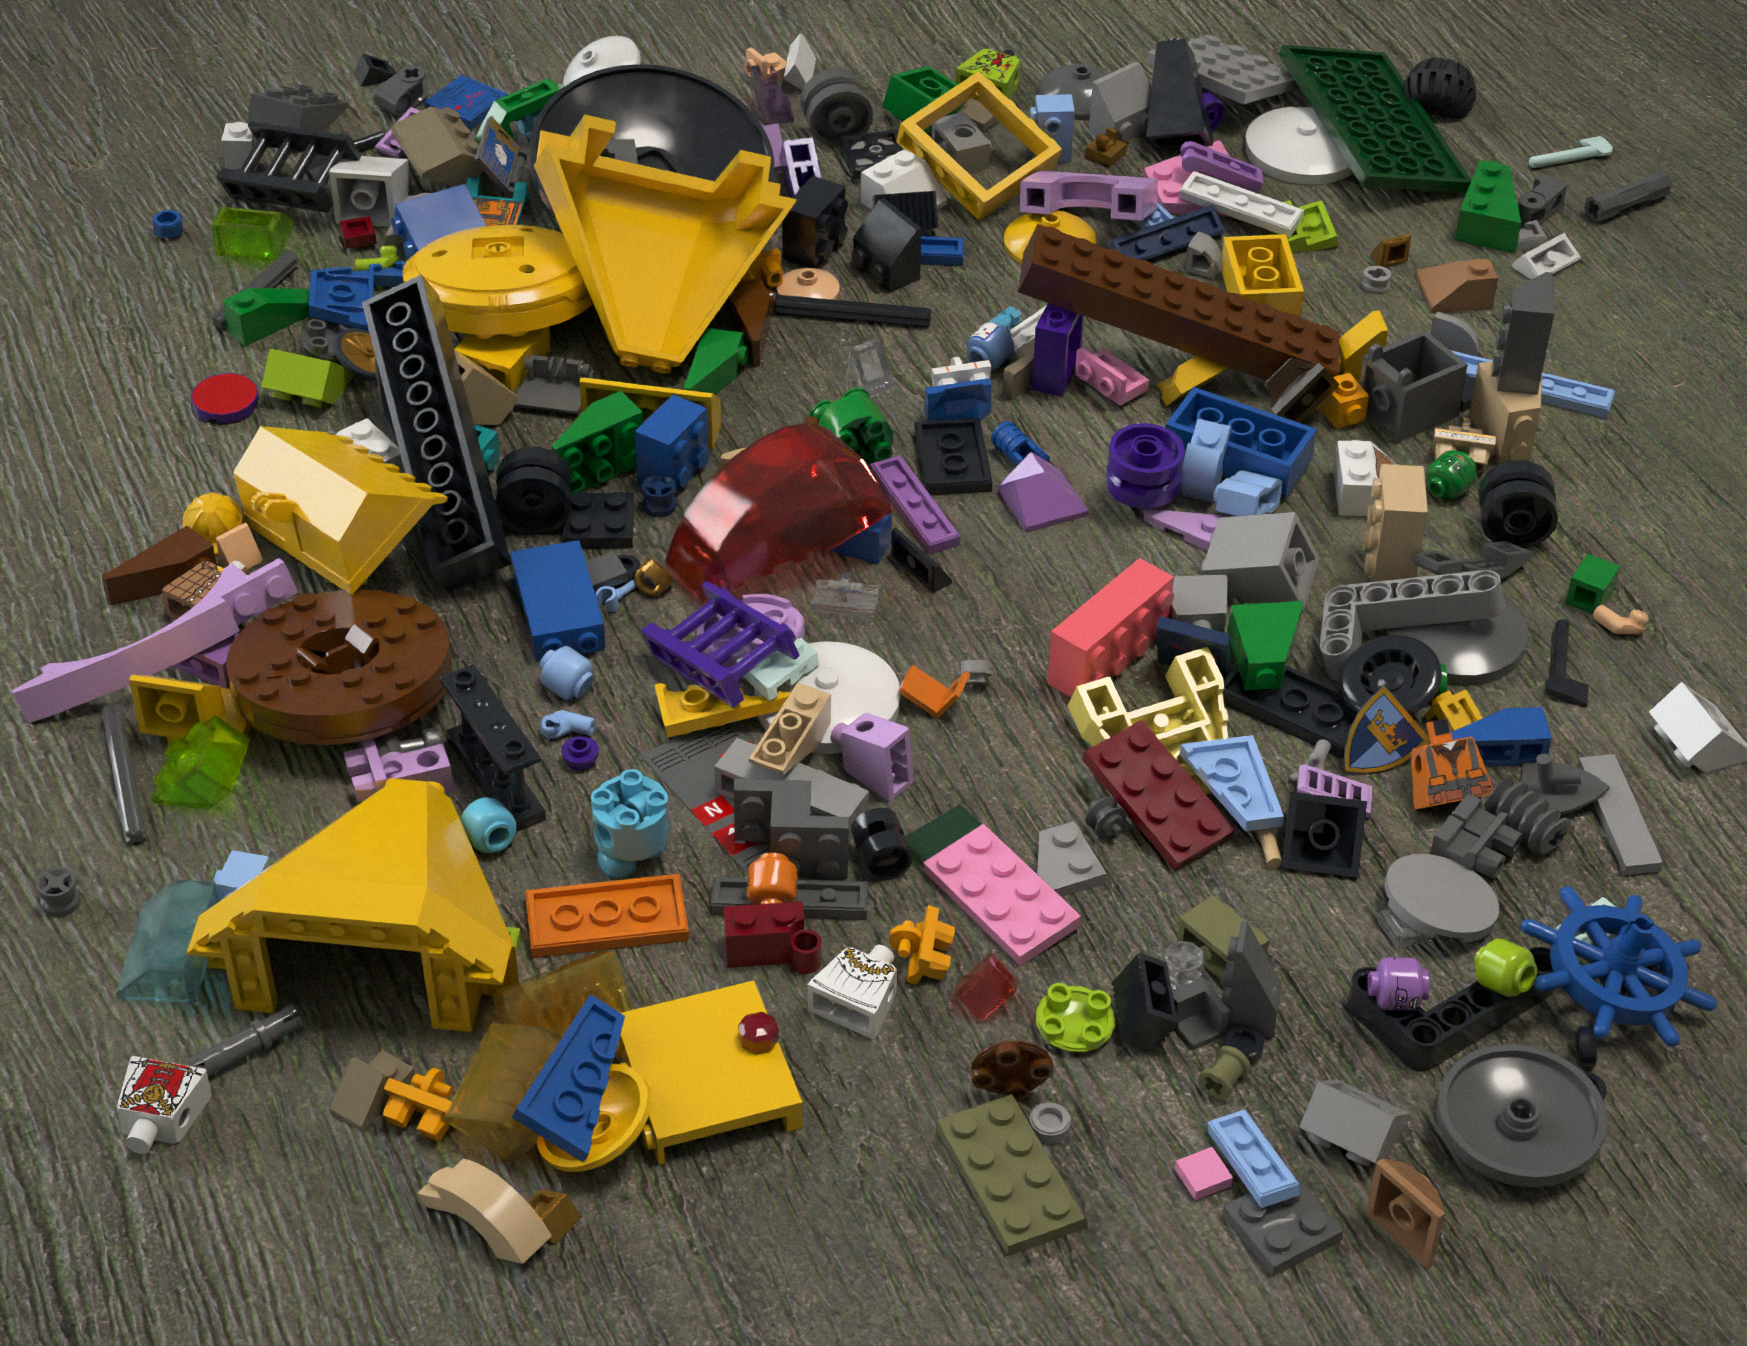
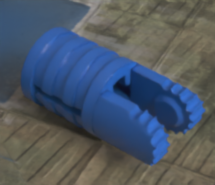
(1015, 443)

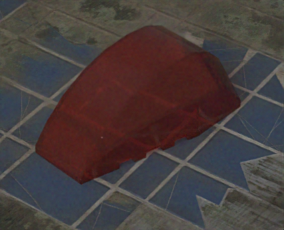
(774, 506)

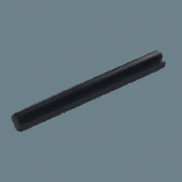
(852, 310)

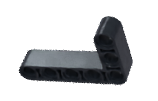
(1433, 1036)

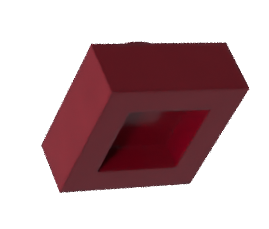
(358, 232)

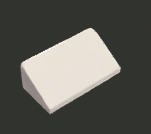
(799, 63)
(1548, 257)

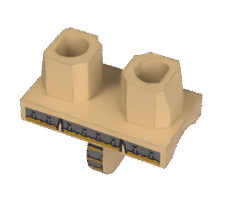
(1467, 440)

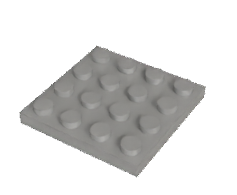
(1236, 73)

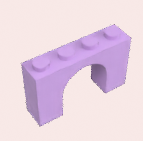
(1126, 196)

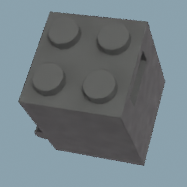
(1412, 385)

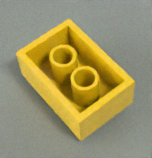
(1263, 271)

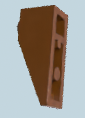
(750, 313)
(157, 567)

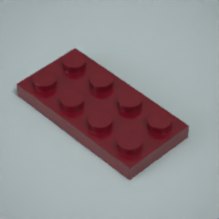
(1158, 795)

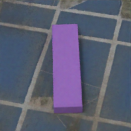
(915, 505)

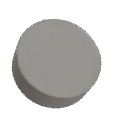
(1050, 1122)

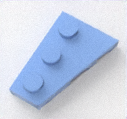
(1237, 779)

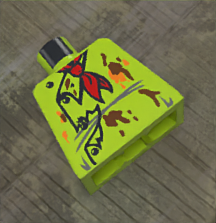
(998, 67)

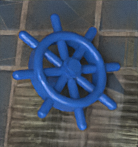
(1618, 965)

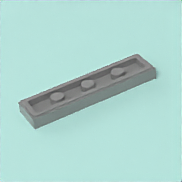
(1622, 818)

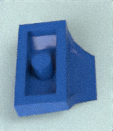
(958, 400)

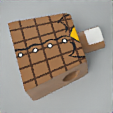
(192, 587)

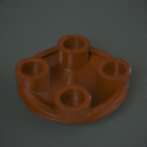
(1011, 1068)

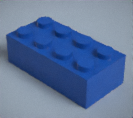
(1257, 439)

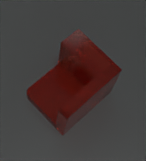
(986, 986)

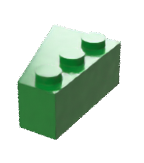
(1490, 209)

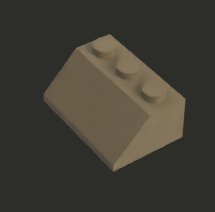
(438, 146)

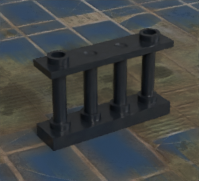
(289, 190)
(492, 746)

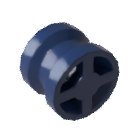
(659, 495)

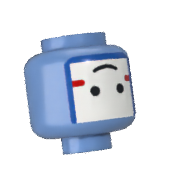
(990, 343)

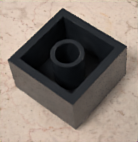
(815, 222)

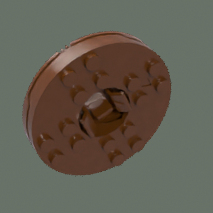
(339, 666)

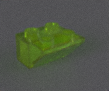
(250, 233)
(201, 765)

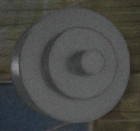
(1106, 817)

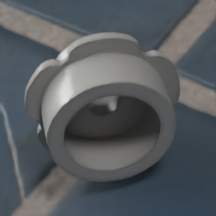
(978, 671)

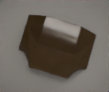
(1299, 389)

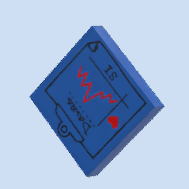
(467, 98)

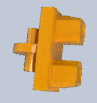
(767, 267)
(919, 944)
(406, 1099)

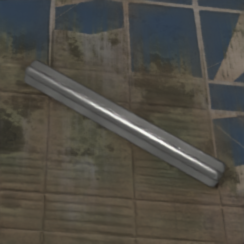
(123, 774)

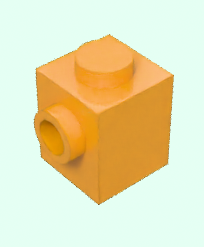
(1346, 403)

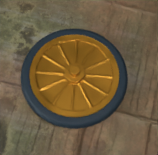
(356, 353)

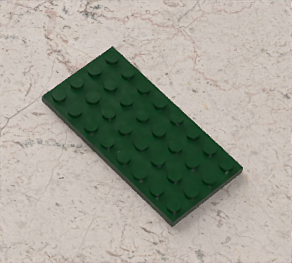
(1371, 122)

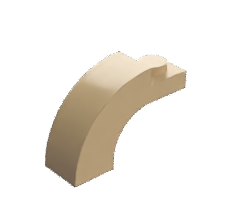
(489, 1206)

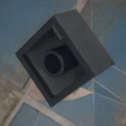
(888, 247)

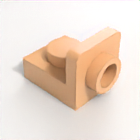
(765, 62)

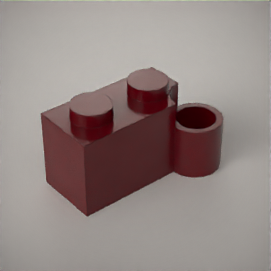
(771, 936)

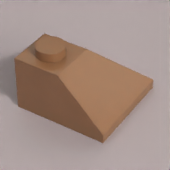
(1459, 285)
(1406, 1208)

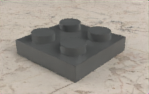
(1283, 1231)

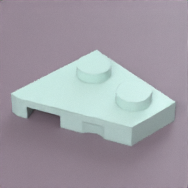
(781, 668)

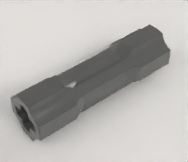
(1613, 201)

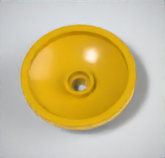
(1021, 229)
(620, 1122)

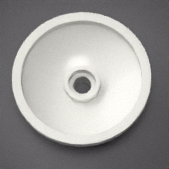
(602, 54)

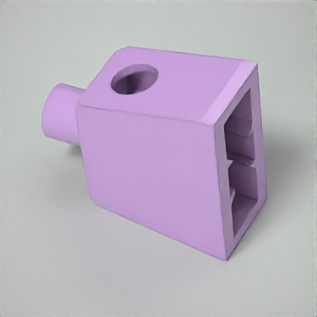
(876, 754)

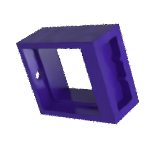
(1055, 349)

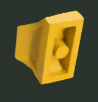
(1190, 374)

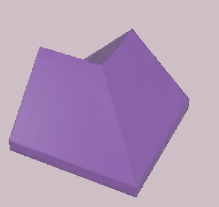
(1040, 495)

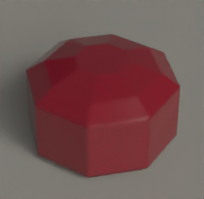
(758, 1032)

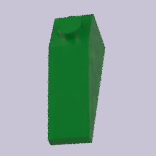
(264, 311)
(716, 361)

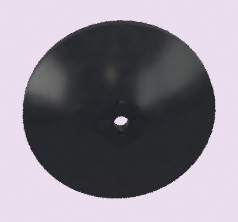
(672, 114)

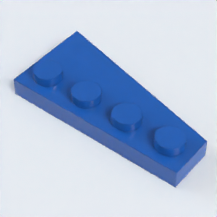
(570, 1086)

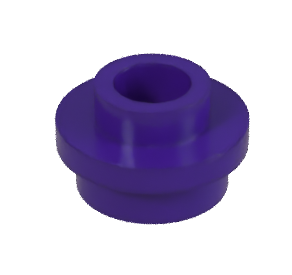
(580, 753)

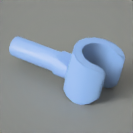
(611, 596)

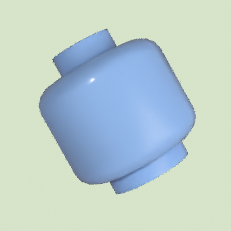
(566, 673)

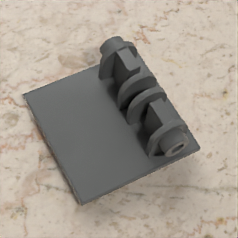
(552, 386)

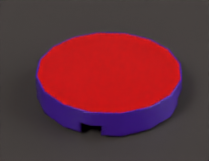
(225, 398)

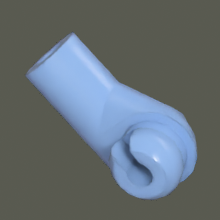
(565, 722)

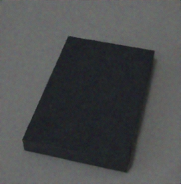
(952, 456)

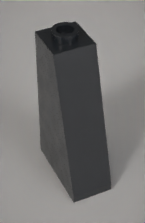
(1177, 99)

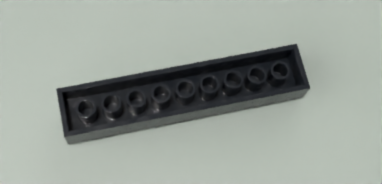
(436, 432)

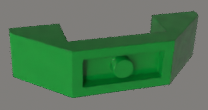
(520, 104)

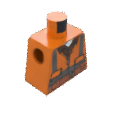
(1447, 768)

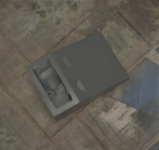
(296, 107)

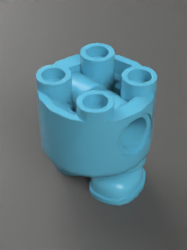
(629, 822)

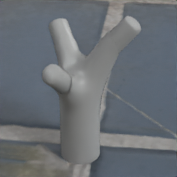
(1317, 757)

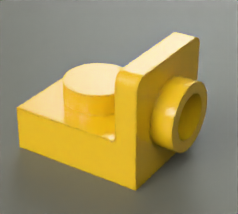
(1457, 708)

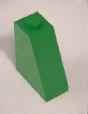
(1263, 641)

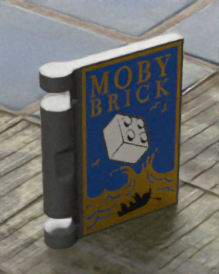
(500, 157)

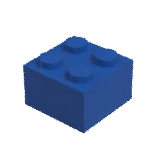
(673, 442)

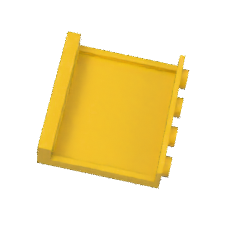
(700, 1071)

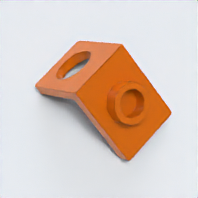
(929, 693)

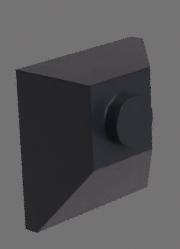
(1323, 834)

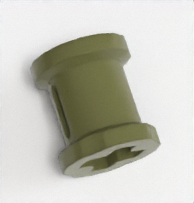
(1224, 1072)

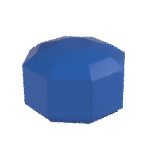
(167, 224)

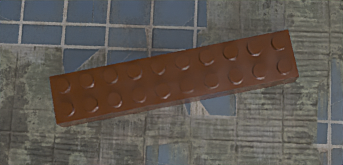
(1170, 307)

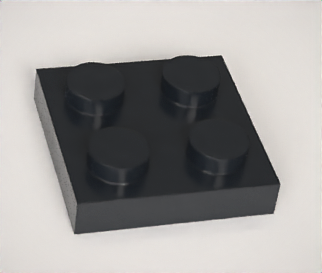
(601, 520)

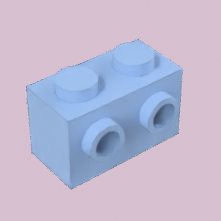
(1056, 118)

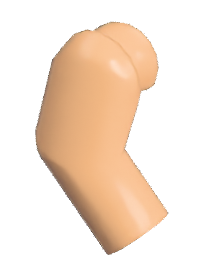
(1621, 625)

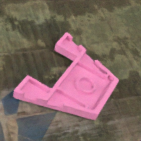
(1171, 179)

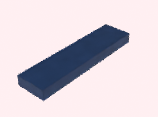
(1169, 235)

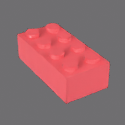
(1110, 628)

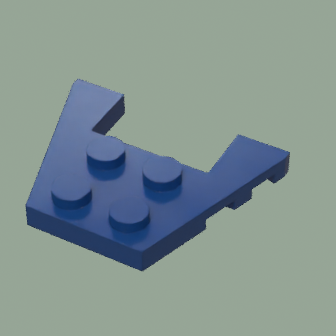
(339, 292)

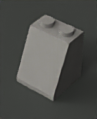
(1264, 557)

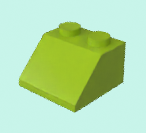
(304, 377)

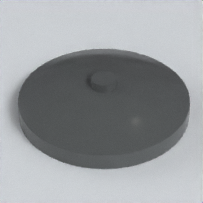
(1475, 649)
(1521, 1115)

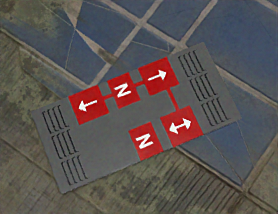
(688, 770)

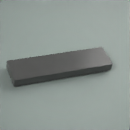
(819, 897)

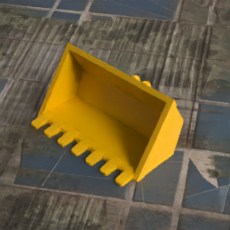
(328, 501)

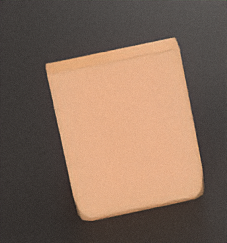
(238, 546)

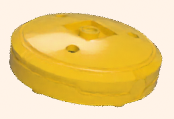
(502, 279)

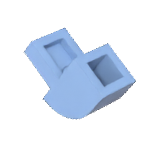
(1203, 460)

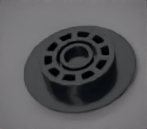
(1381, 659)

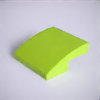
(1314, 230)

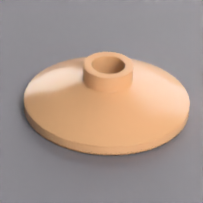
(809, 283)

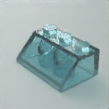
(157, 954)

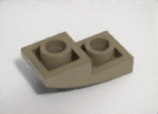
(1019, 374)

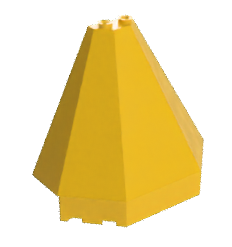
(656, 242)
(376, 878)

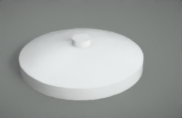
(1295, 147)
(857, 685)

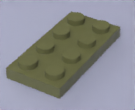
(1010, 1175)

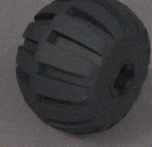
(1441, 87)

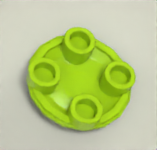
(1075, 1017)

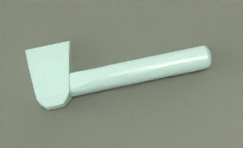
(1591, 147)

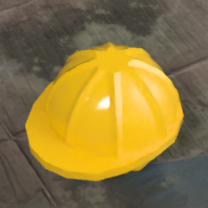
(212, 516)

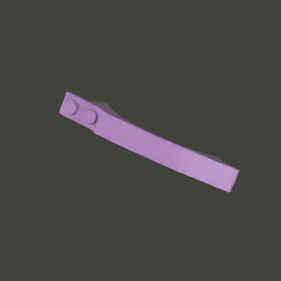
(213, 619)

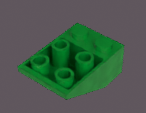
(601, 441)

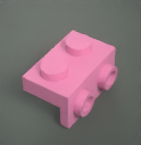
(1110, 375)

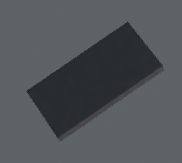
(1300, 707)

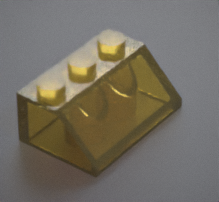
(558, 994)
(497, 1083)

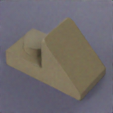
(361, 1091)

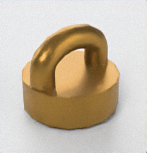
(656, 573)

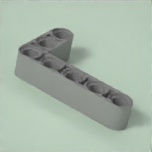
(1403, 604)

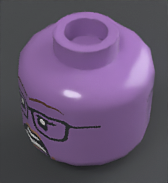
(1399, 983)

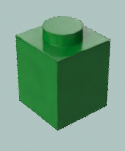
(1592, 583)

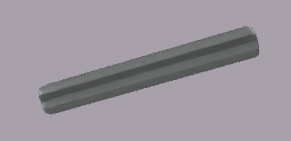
(266, 279)

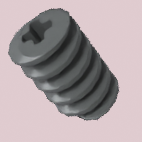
(1538, 826)

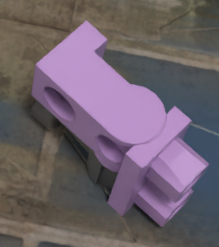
(389, 758)

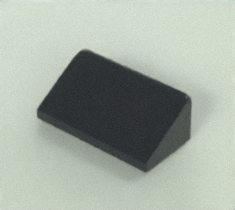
(918, 562)

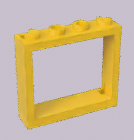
(950, 173)

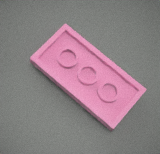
(1002, 894)

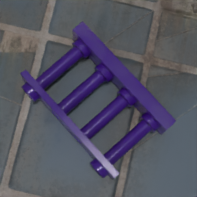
(707, 669)

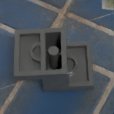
(782, 815)

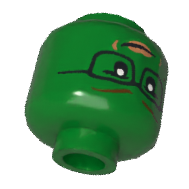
(1451, 474)

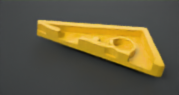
(700, 710)

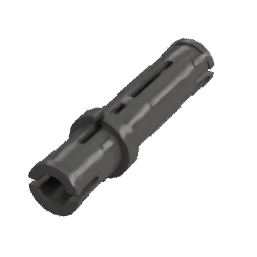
(242, 1044)

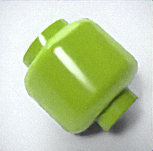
(1505, 967)

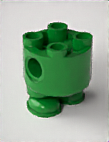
(857, 424)

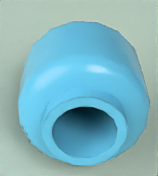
(488, 825)

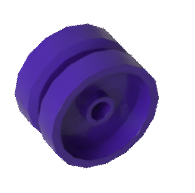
(1144, 465)

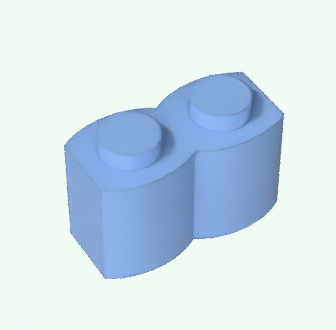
(1248, 494)

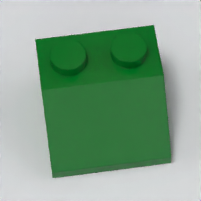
(914, 90)

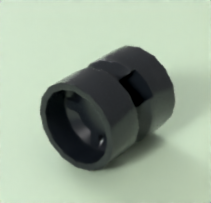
(881, 844)

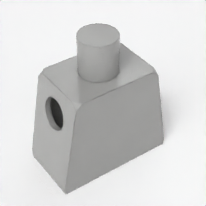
(1200, 600)

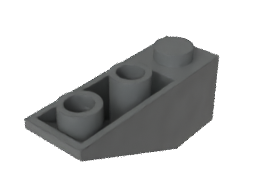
(1253, 985)

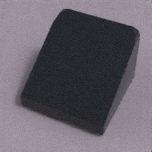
(372, 70)

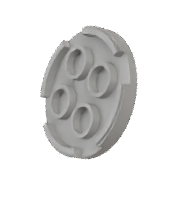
(1441, 897)

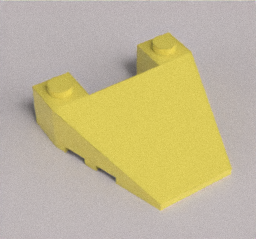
(1190, 717)

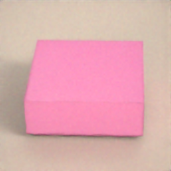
(1203, 1173)

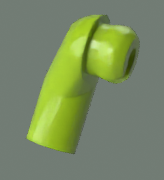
(387, 259)

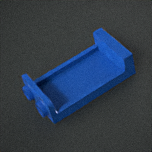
(558, 598)

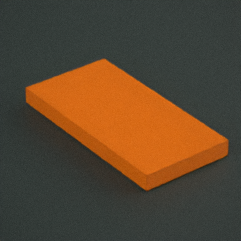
(606, 915)

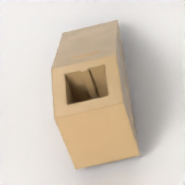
(794, 730)

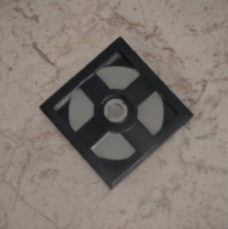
(868, 149)

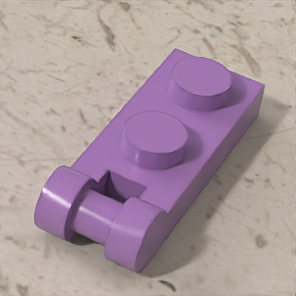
(1221, 166)

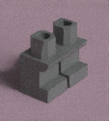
(1474, 835)

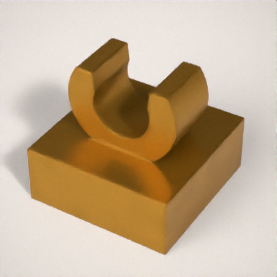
(1106, 148)

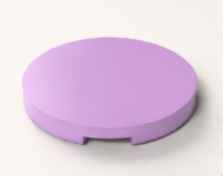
(771, 606)

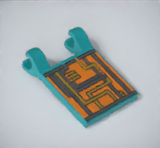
(496, 209)

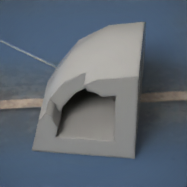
(1203, 256)
(1455, 334)

